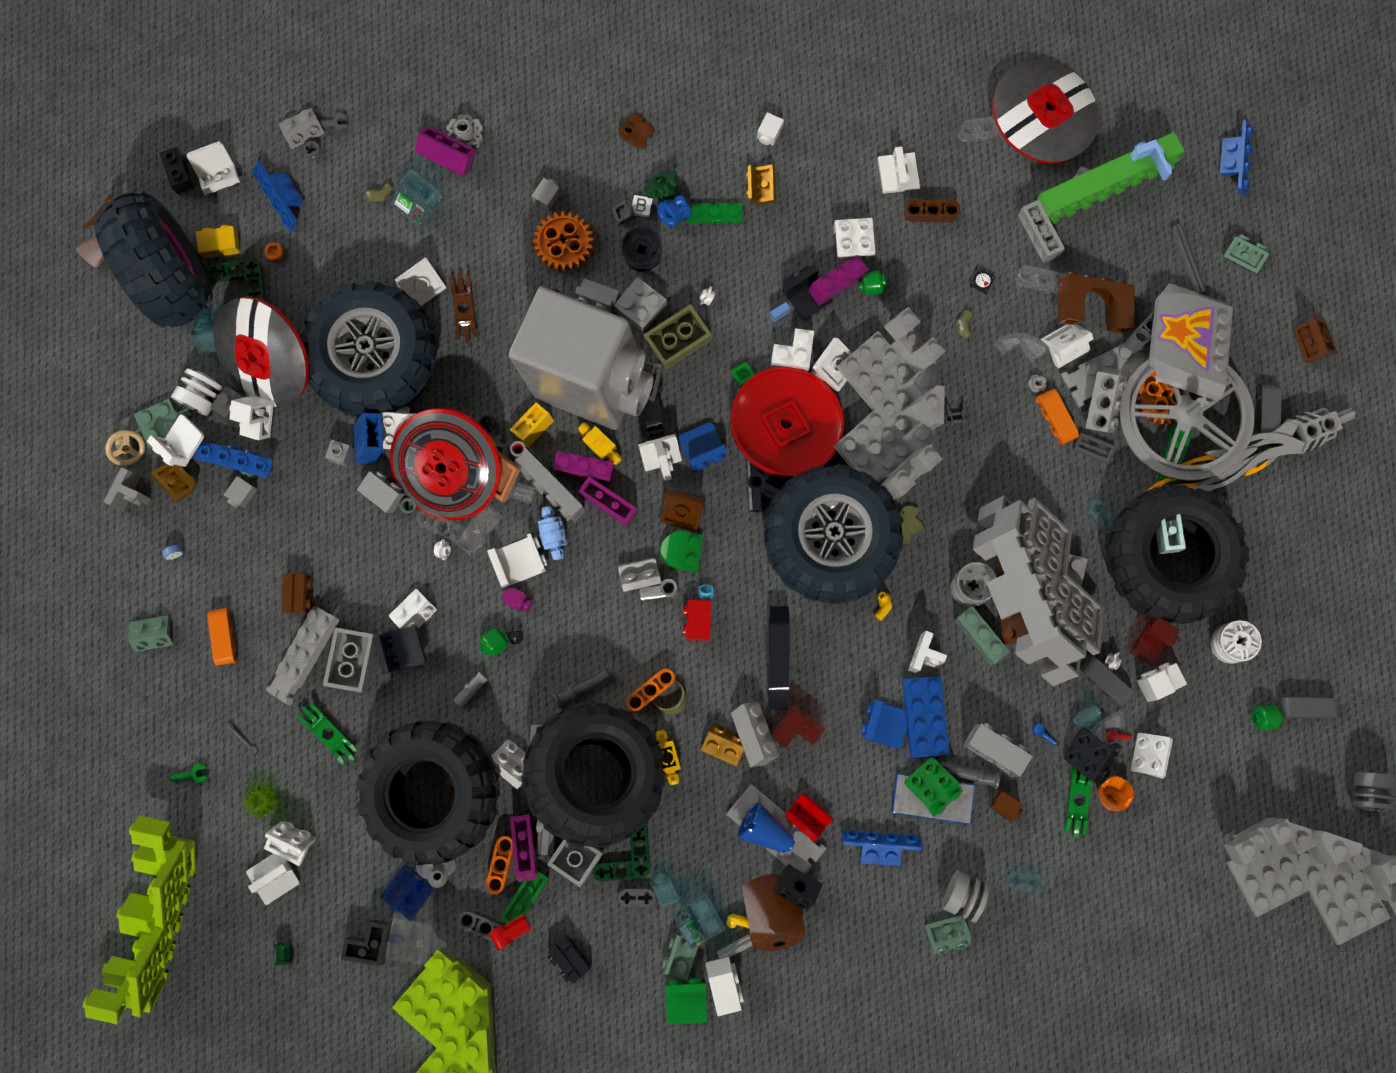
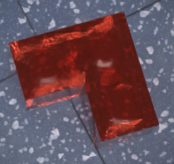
(1153, 639)
(796, 723)

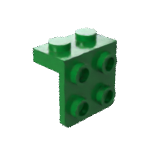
(933, 786)
(686, 1001)

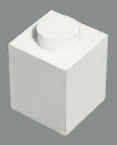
(770, 129)

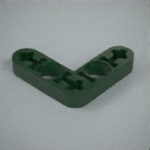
(244, 273)
(631, 865)

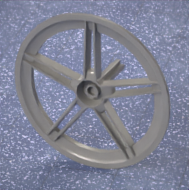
(1186, 415)

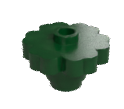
(662, 186)

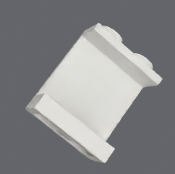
(517, 561)

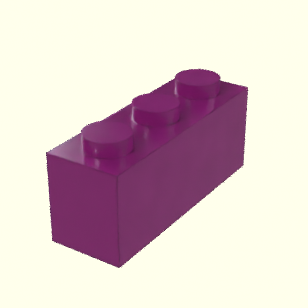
(445, 150)
(838, 280)
(583, 467)
(607, 501)
(524, 848)

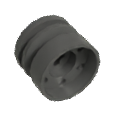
(1375, 791)

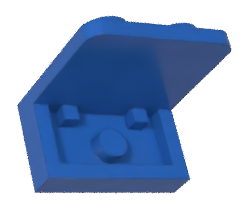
(702, 446)
(885, 725)

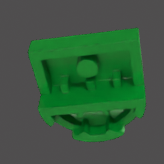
(682, 551)

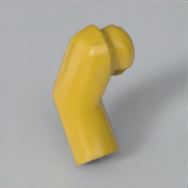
(885, 605)
(734, 919)

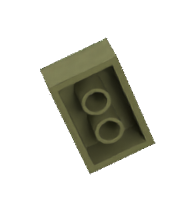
(677, 337)

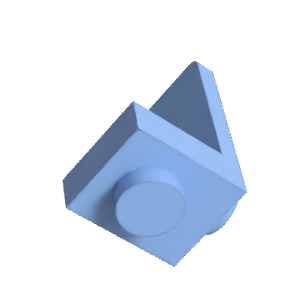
(1156, 151)

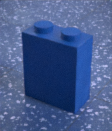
(368, 438)

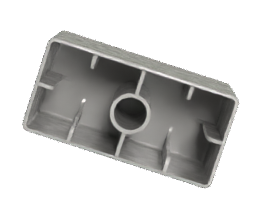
(581, 359)

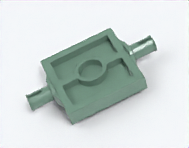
(157, 420)

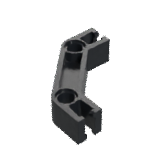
(778, 658)

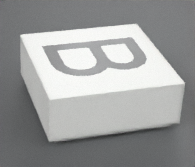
(642, 205)

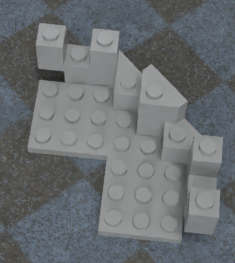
(906, 406)
(1035, 560)
(1345, 880)

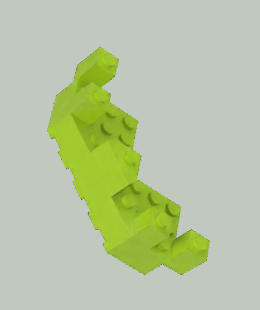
(149, 917)
(454, 1013)

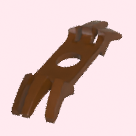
(459, 297)

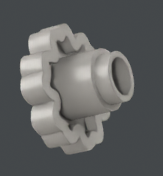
(466, 130)

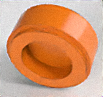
(274, 252)

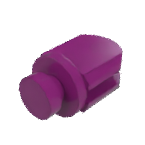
(517, 599)

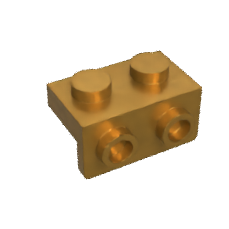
(761, 184)
(174, 481)
(723, 744)

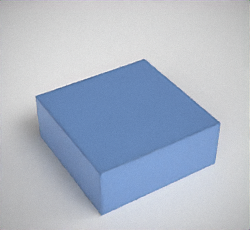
(779, 312)

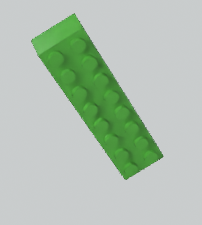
(1106, 180)

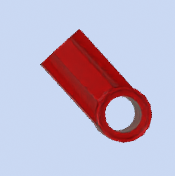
(508, 932)

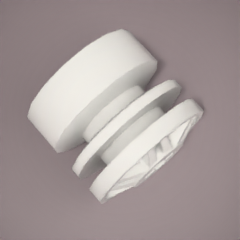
(197, 391)
(1225, 646)

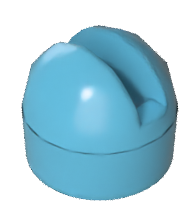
(706, 592)

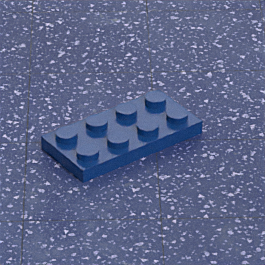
(925, 717)

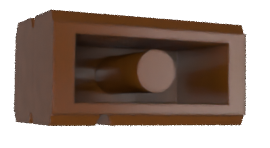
(296, 593)

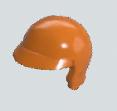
(1116, 793)

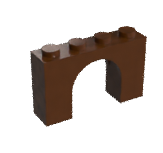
(1117, 296)

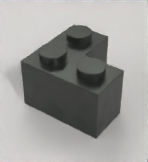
(372, 948)

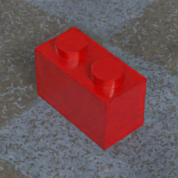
(698, 620)

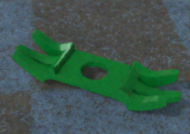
(318, 727)
(1074, 811)

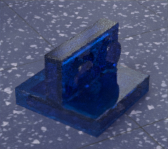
(407, 892)

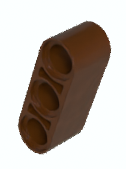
(939, 206)

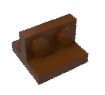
(1315, 339)
(682, 509)

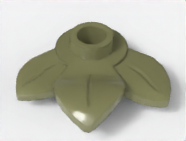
(910, 524)

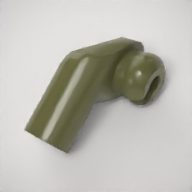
(962, 324)

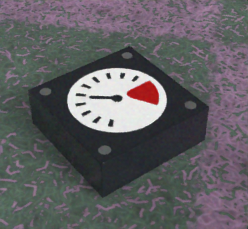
(982, 281)

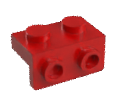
(808, 817)

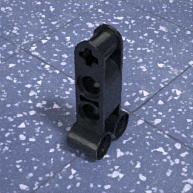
(653, 417)

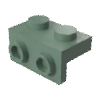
(150, 633)

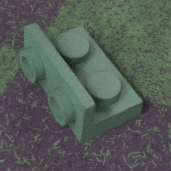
(1246, 254)
(948, 935)
(680, 959)

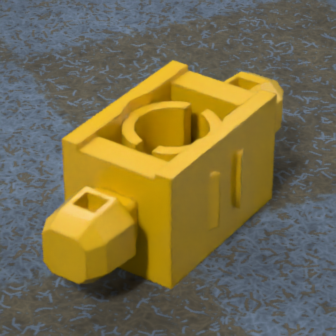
(599, 443)
(662, 737)

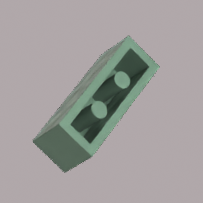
(981, 636)

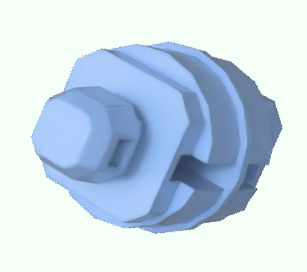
(552, 533)

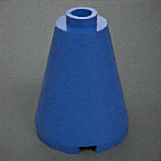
(765, 830)

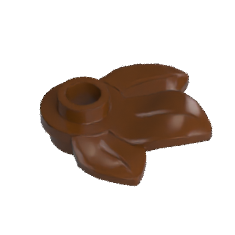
(639, 131)

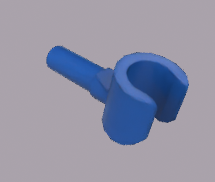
(1038, 729)

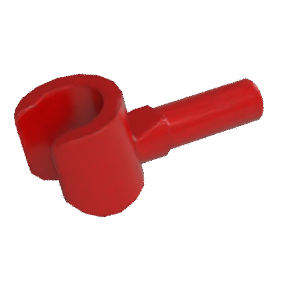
(1111, 735)

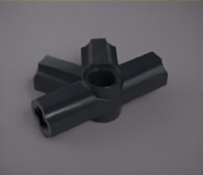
(767, 489)

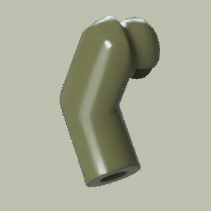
(379, 195)

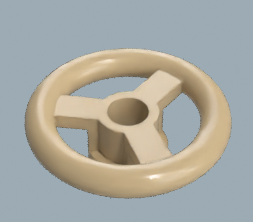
(122, 439)

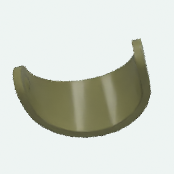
(679, 707)

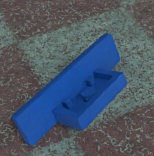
(1235, 157)
(280, 192)
(234, 459)
(881, 848)

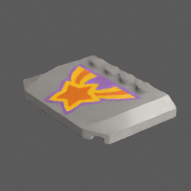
(1191, 341)

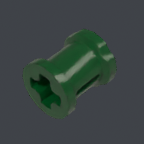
(283, 954)

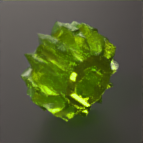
(259, 793)

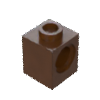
(1006, 806)

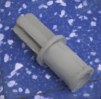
(470, 690)

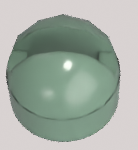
(410, 507)

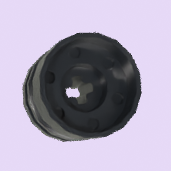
(643, 238)

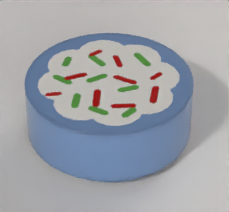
(172, 552)

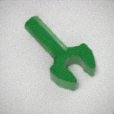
(193, 774)

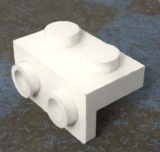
(412, 611)

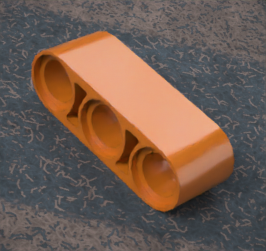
(1058, 417)
(221, 636)
(655, 681)
(494, 872)

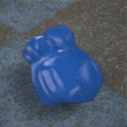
(674, 211)

